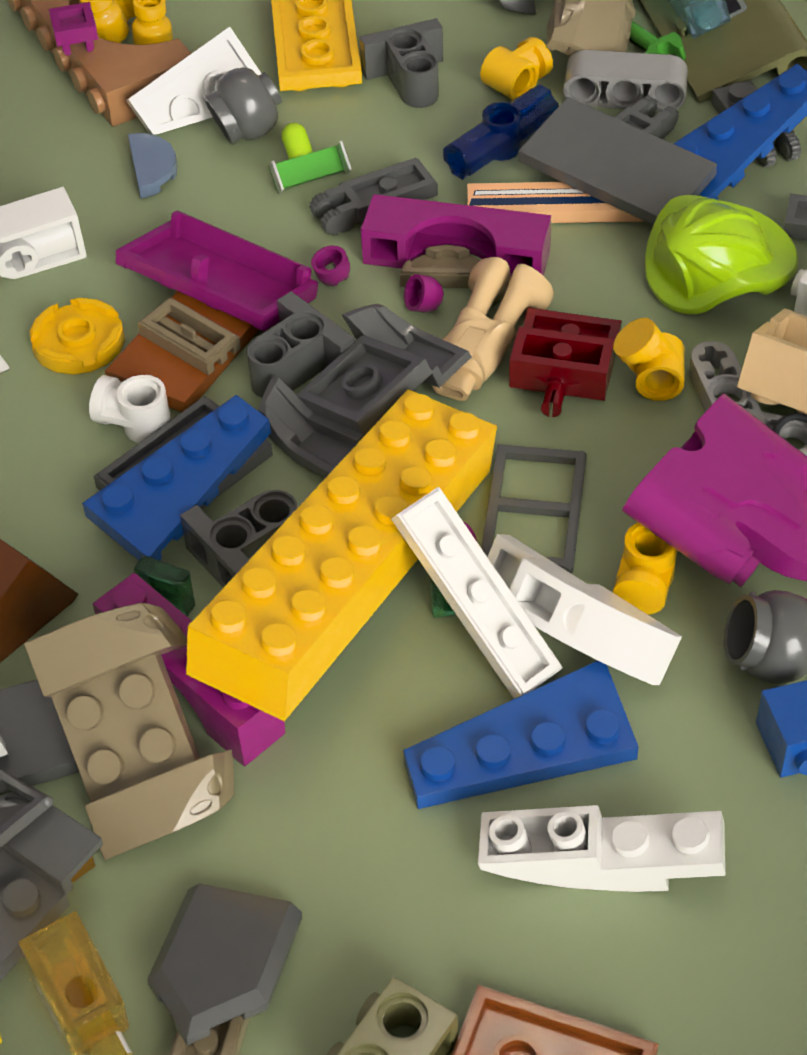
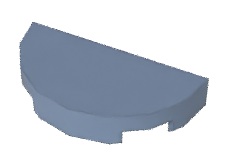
(153, 162)

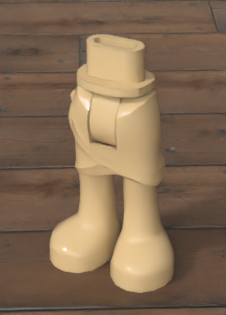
(488, 338)

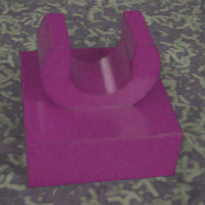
(73, 25)

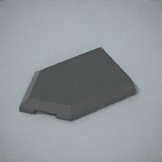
(222, 957)

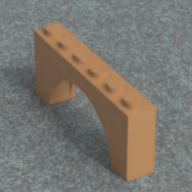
(109, 71)

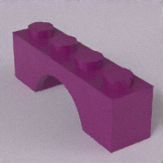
(404, 227)
(225, 718)

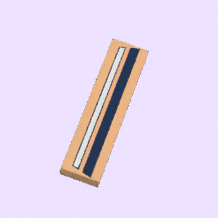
(549, 198)

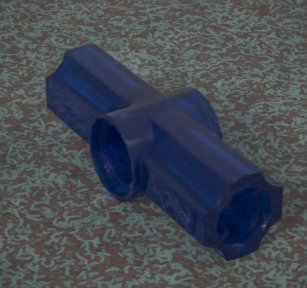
(500, 132)

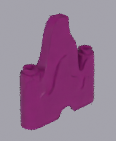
(729, 497)

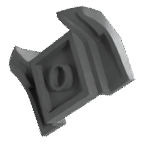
(356, 388)
(37, 873)

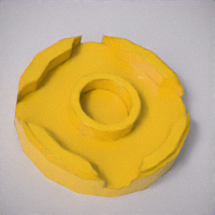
(77, 336)

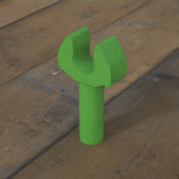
(665, 45)

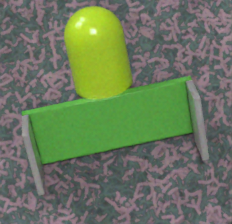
(304, 163)

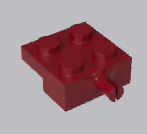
(563, 356)

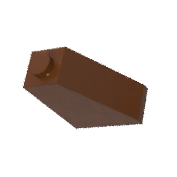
(27, 598)

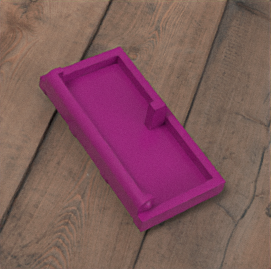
(218, 269)

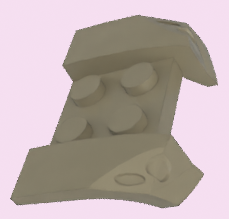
(129, 726)

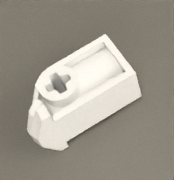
(39, 234)

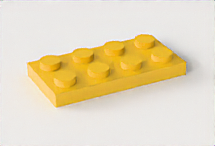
(315, 44)

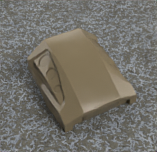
(590, 25)

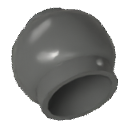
(243, 104)
(768, 636)

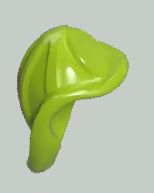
(713, 252)

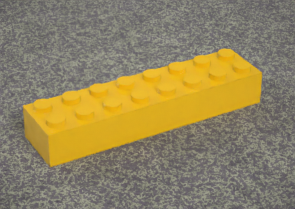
(334, 557)

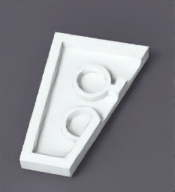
(178, 94)

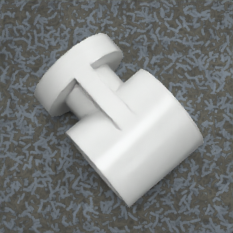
(135, 404)

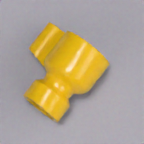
(112, 18)
(150, 23)

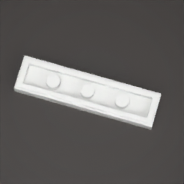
(477, 593)

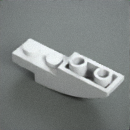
(584, 613)
(597, 853)

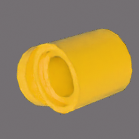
(517, 70)
(653, 357)
(645, 570)

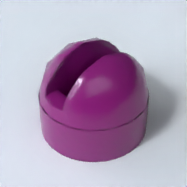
(339, 260)
(423, 293)

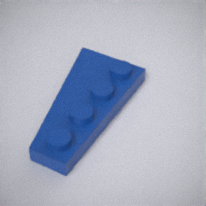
(749, 128)
(146, 502)
(531, 739)

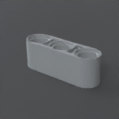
(624, 78)

